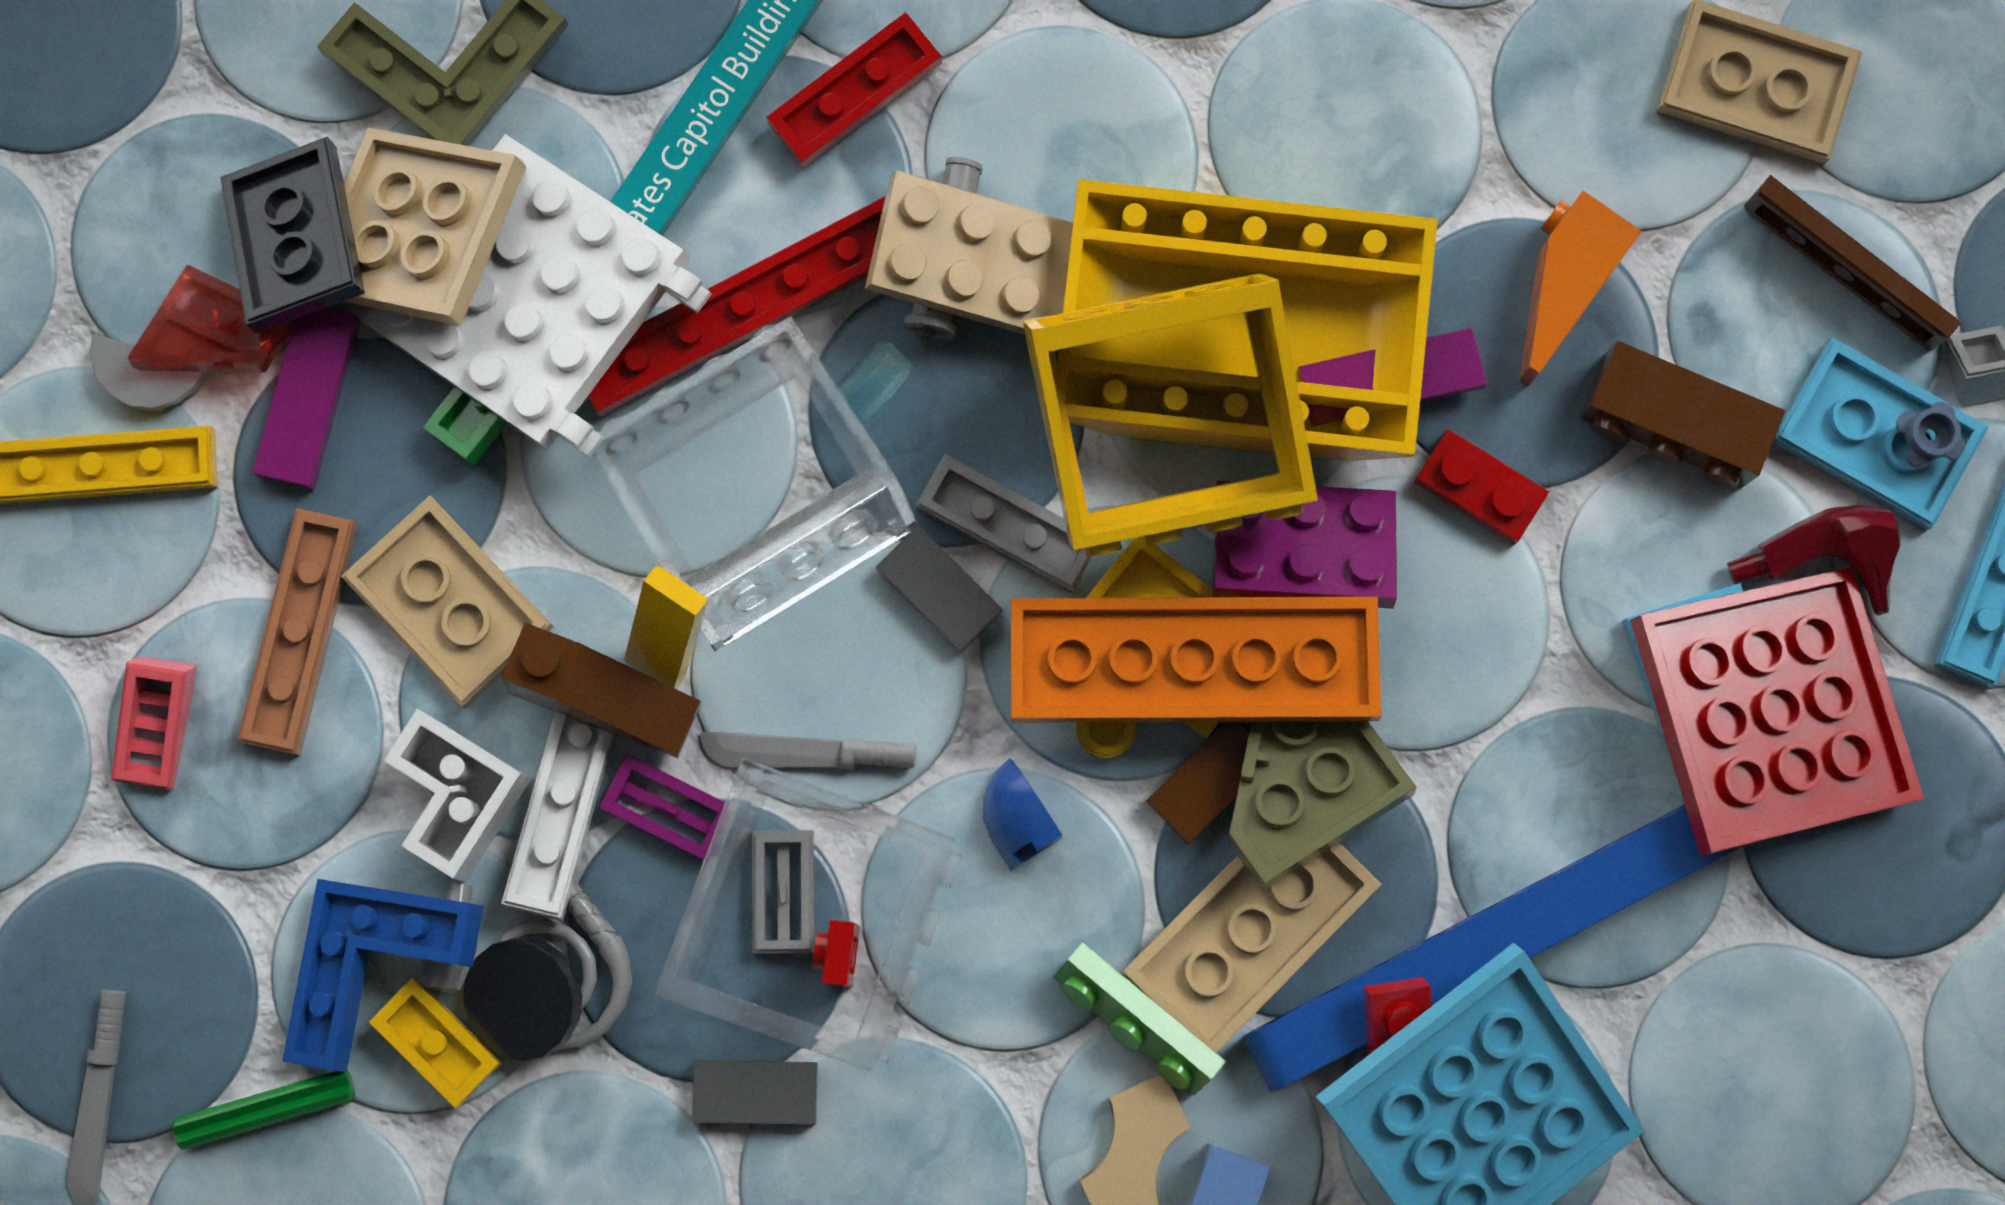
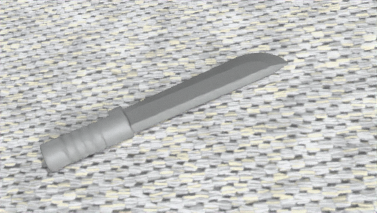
(787, 751)
(93, 1116)

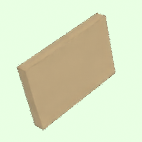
(1759, 81)
(444, 600)

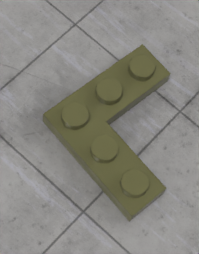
(465, 97)

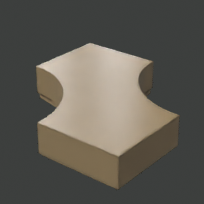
(1144, 1126)

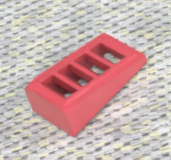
(133, 695)

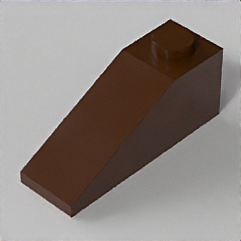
(598, 691)

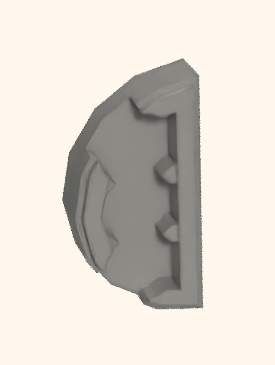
(138, 388)

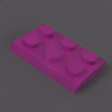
(1330, 550)

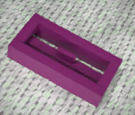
(621, 784)

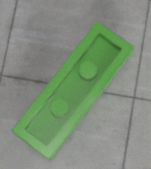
(1138, 1020)

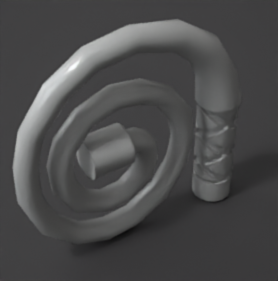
(611, 949)

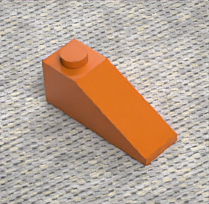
(1570, 270)

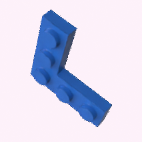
(340, 933)

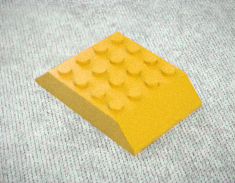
(1345, 289)

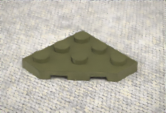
(1309, 791)

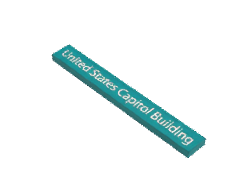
(711, 109)

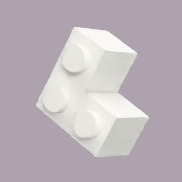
(470, 795)

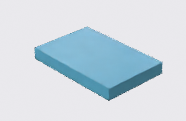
(1848, 430)

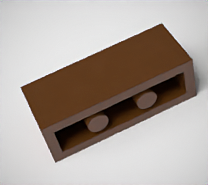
(1681, 415)

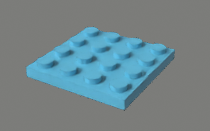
(1483, 1098)

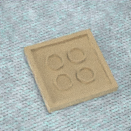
(426, 221)

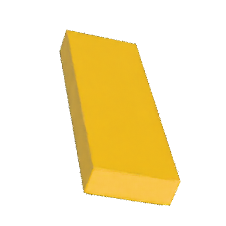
(665, 627)

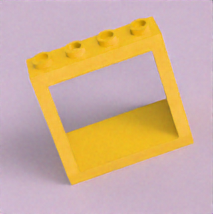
(1215, 506)

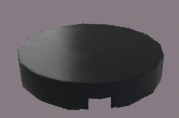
(522, 998)

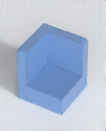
(1229, 1179)

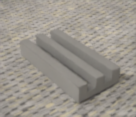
(784, 943)

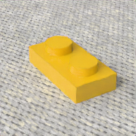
(435, 1042)

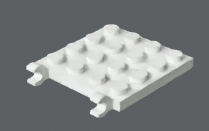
(551, 305)

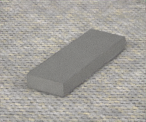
(1003, 522)

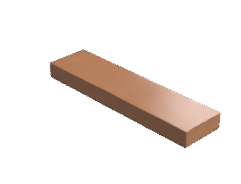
(297, 632)

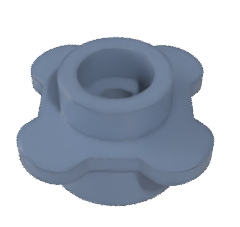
(1947, 429)

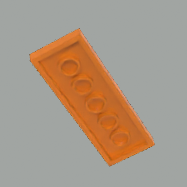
(1195, 659)

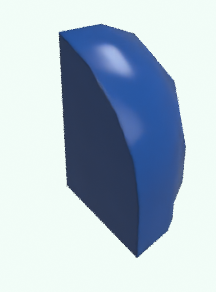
(1016, 817)

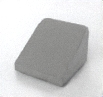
(1978, 365)

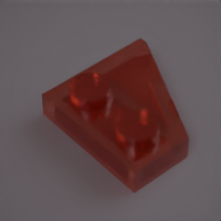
(205, 331)

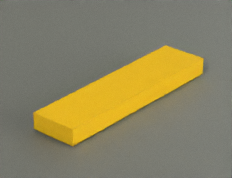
(108, 464)

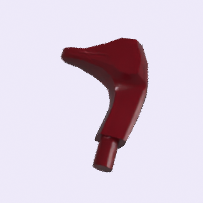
(1856, 533)

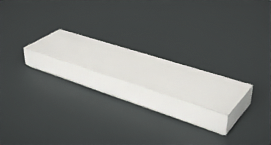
(558, 818)

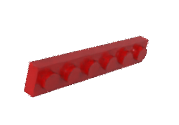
(741, 307)

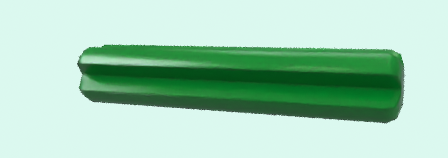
(263, 1109)

